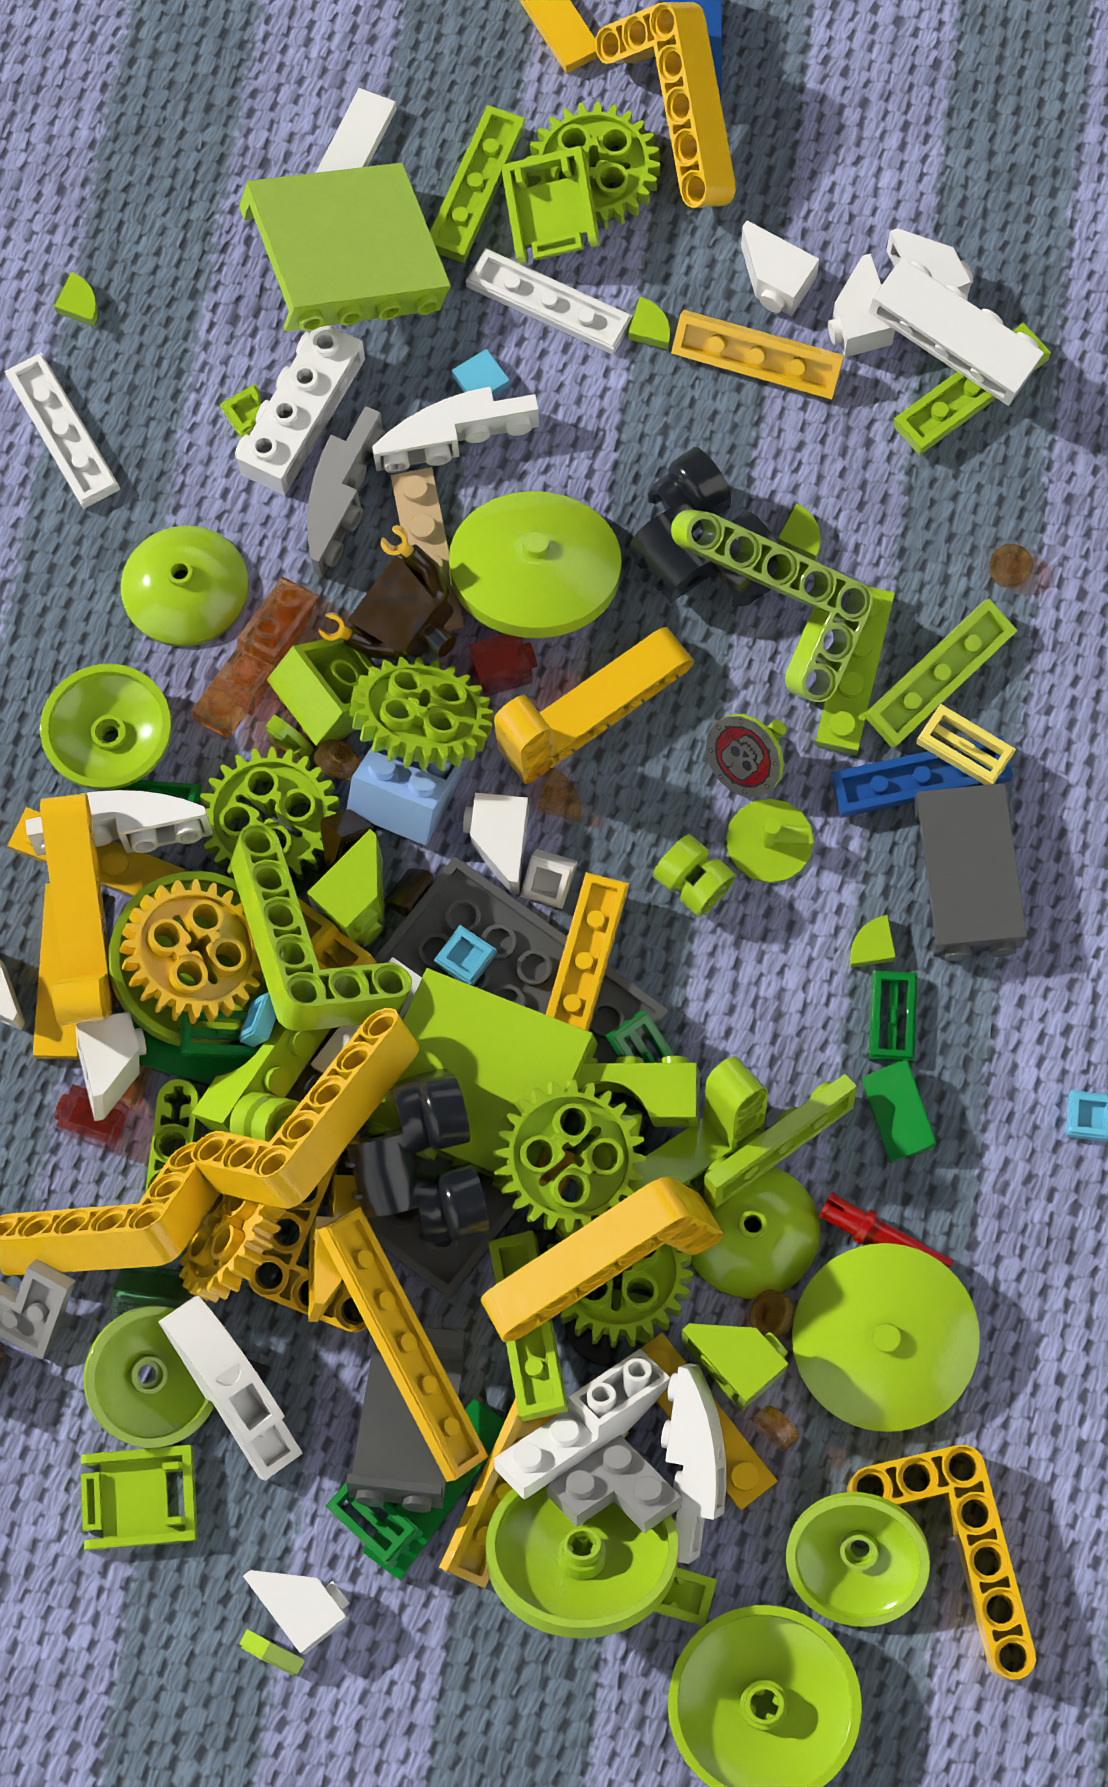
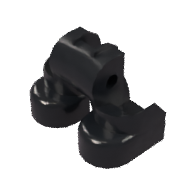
(696, 485)
(384, 1169)

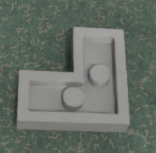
(35, 1311)
(617, 1476)

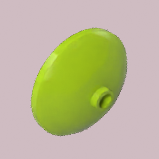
(187, 608)
(99, 702)
(775, 1255)
(150, 1411)
(853, 1582)

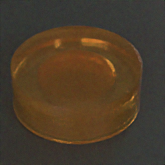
(1010, 566)
(336, 759)
(772, 1313)
(776, 1427)

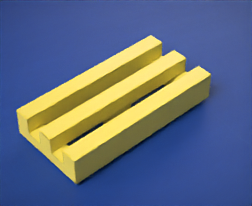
(955, 758)

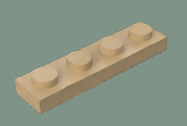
(422, 519)

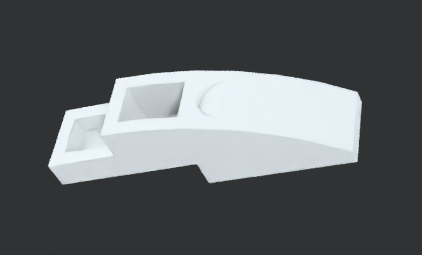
(435, 430)
(138, 819)
(232, 1386)
(594, 1418)
(697, 1443)

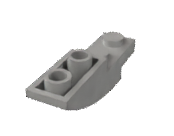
(334, 494)

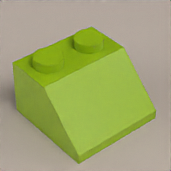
(318, 685)
(354, 892)
(737, 1359)

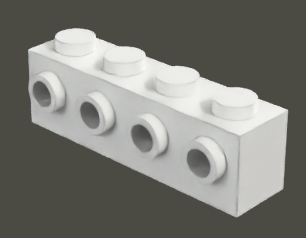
(956, 330)
(299, 408)

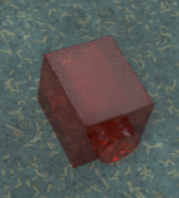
(502, 663)
(77, 1119)

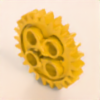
(158, 965)
(228, 1246)

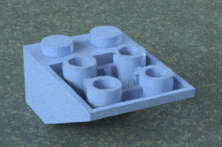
(401, 797)

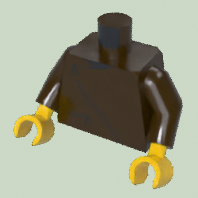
(402, 609)

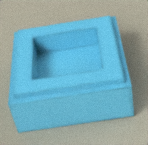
(479, 373)
(465, 956)
(258, 1021)
(1087, 1115)

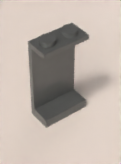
(971, 871)
(391, 1452)

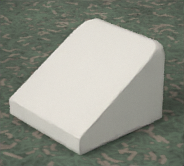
(548, 878)

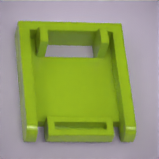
(554, 213)
(132, 1498)

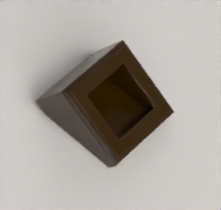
(340, 833)
(409, 890)

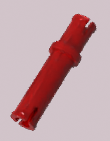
(868, 1228)

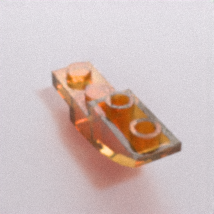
(259, 650)

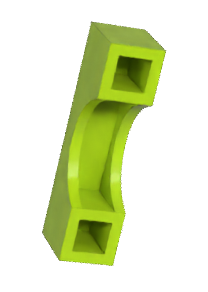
(268, 1071)
(664, 1089)

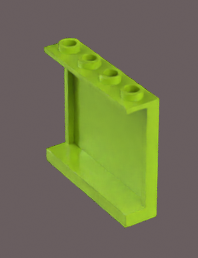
(347, 245)
(496, 1056)

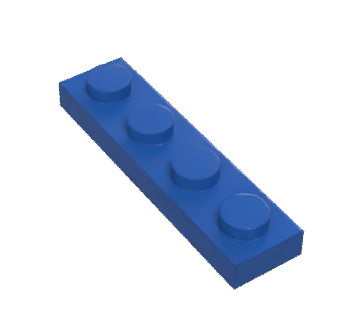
(898, 780)

